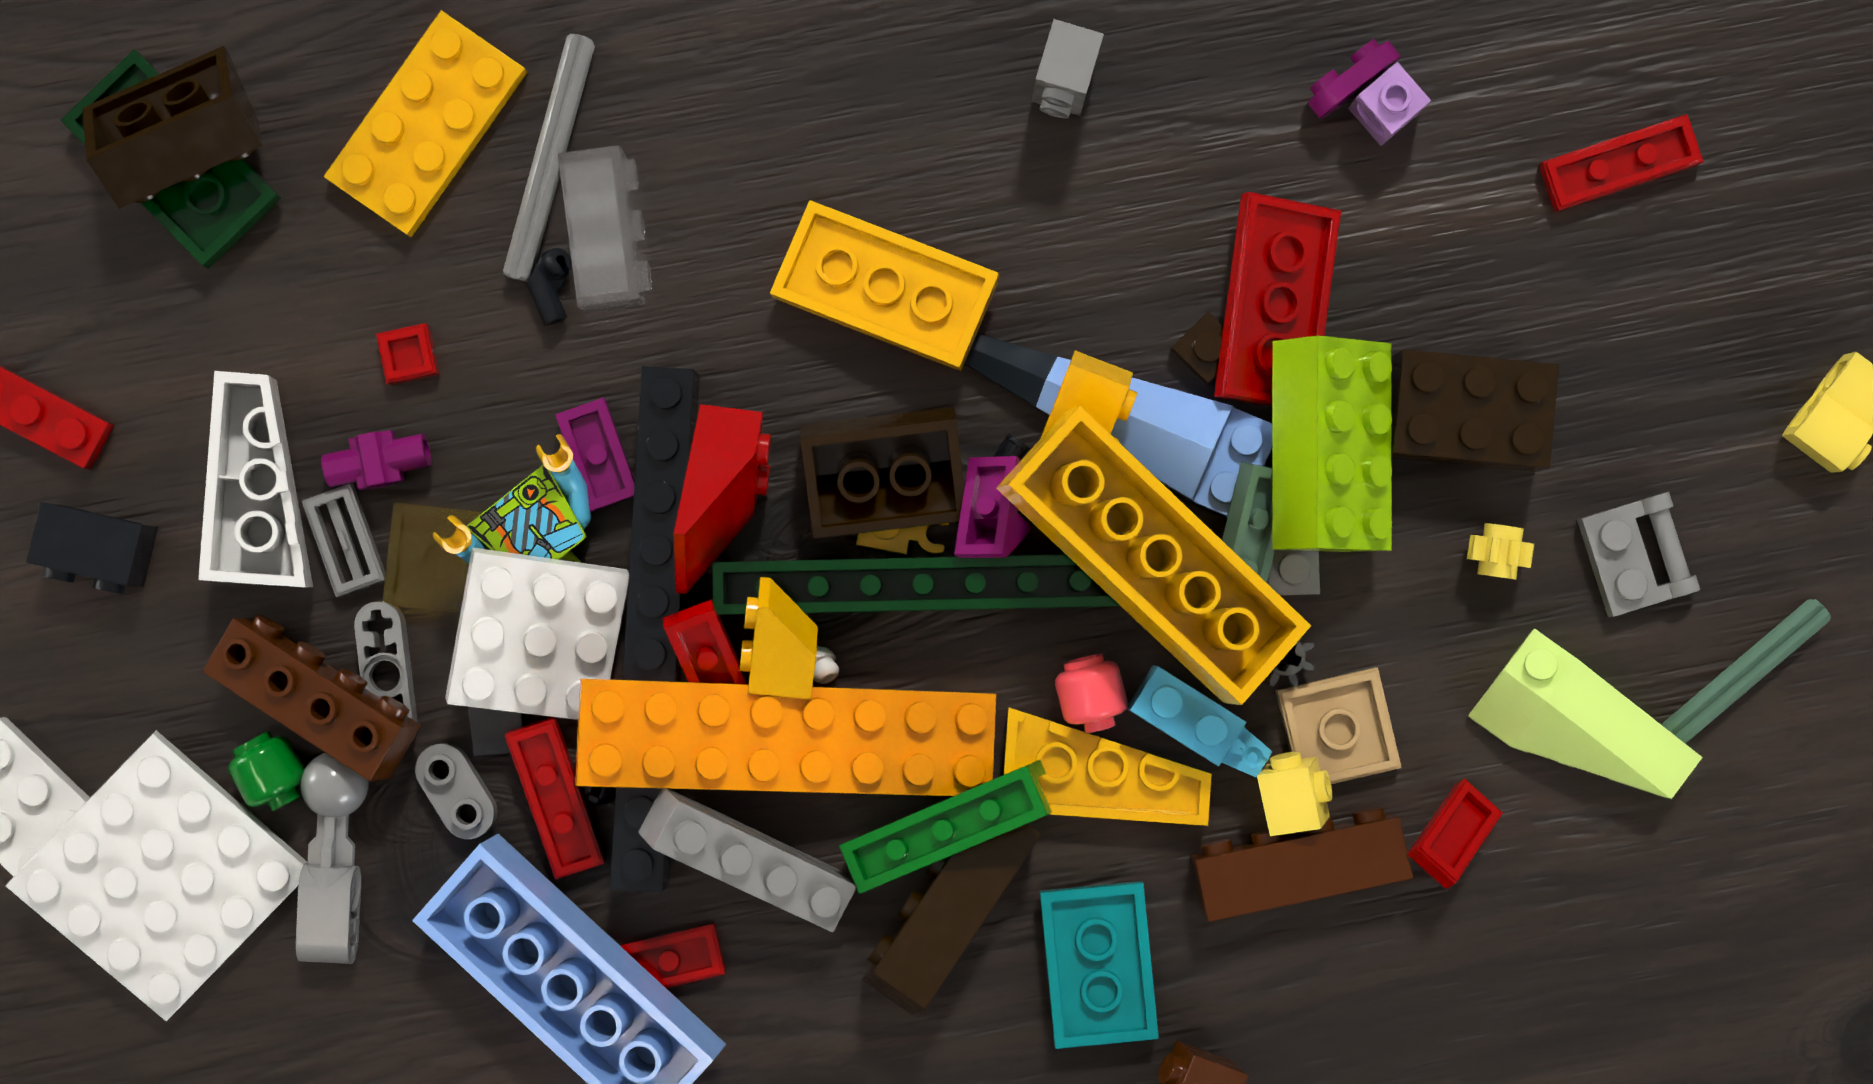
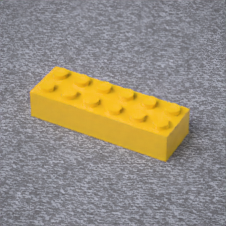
(1153, 556)

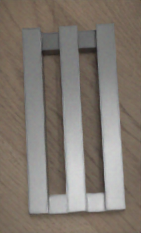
(360, 580)

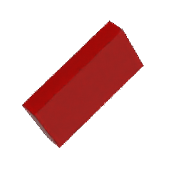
(1455, 833)

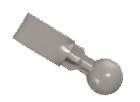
(330, 880)

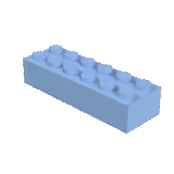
(564, 974)

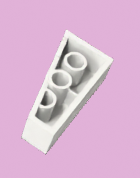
(250, 491)

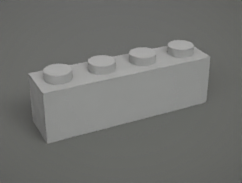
(747, 859)

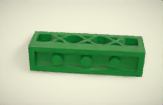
(947, 827)

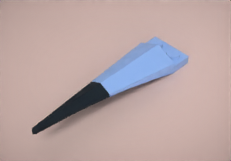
(1177, 436)

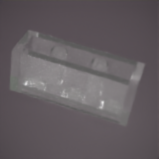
(604, 229)

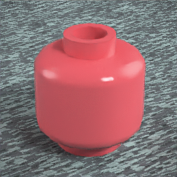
(1091, 692)

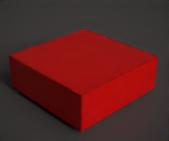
(407, 354)

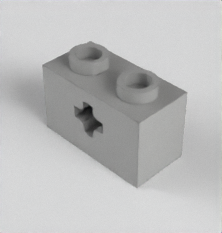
(1066, 69)

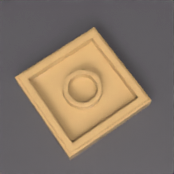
(1342, 724)

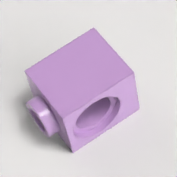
(1389, 103)

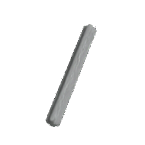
(545, 165)

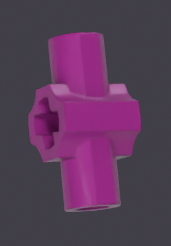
(376, 460)

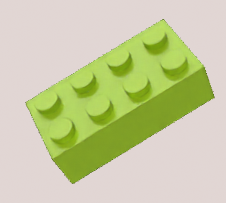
(1331, 445)

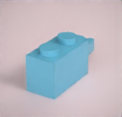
(1197, 722)

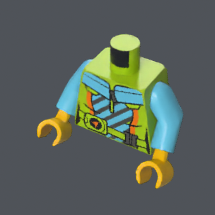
(535, 518)

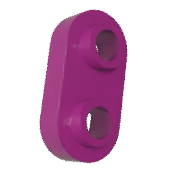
(1369, 64)

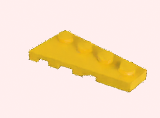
(1105, 777)

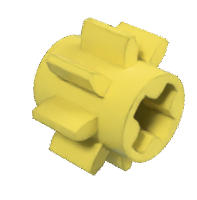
(1500, 551)

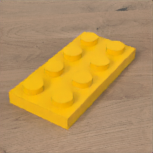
(426, 123)
(885, 285)

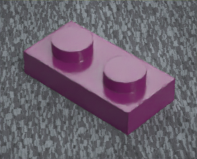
(598, 453)

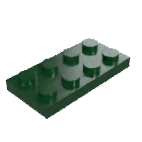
(203, 213)

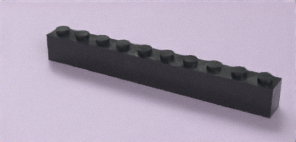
(663, 450)

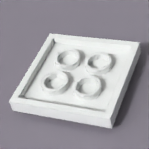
(534, 632)

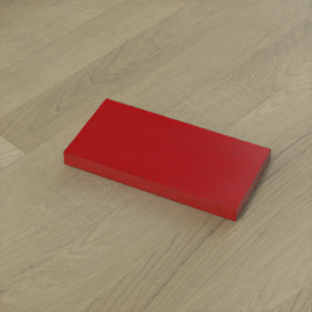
(1274, 290)

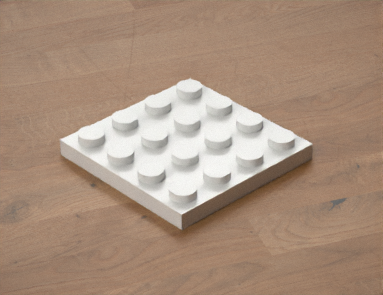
(159, 876)

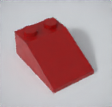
(719, 487)

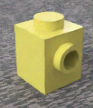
(1294, 793)

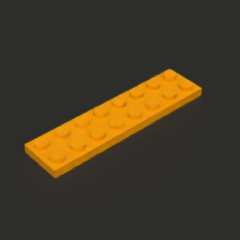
(756, 742)

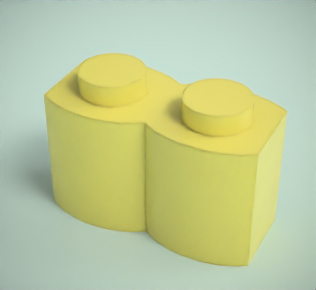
(1837, 417)

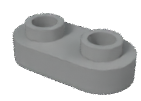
(459, 788)

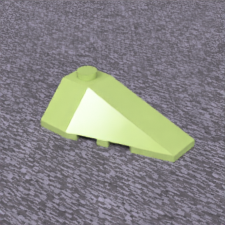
(1571, 715)

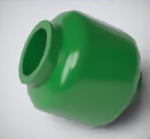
(267, 771)

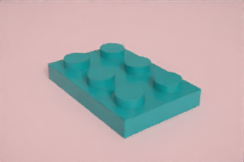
(1099, 964)

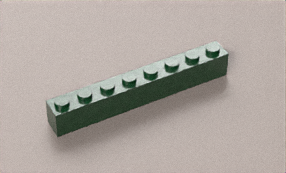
(912, 584)

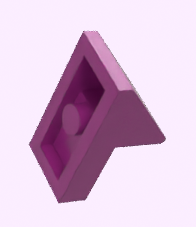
(987, 519)

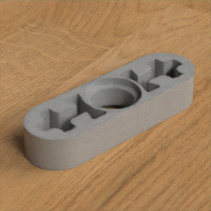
(392, 636)

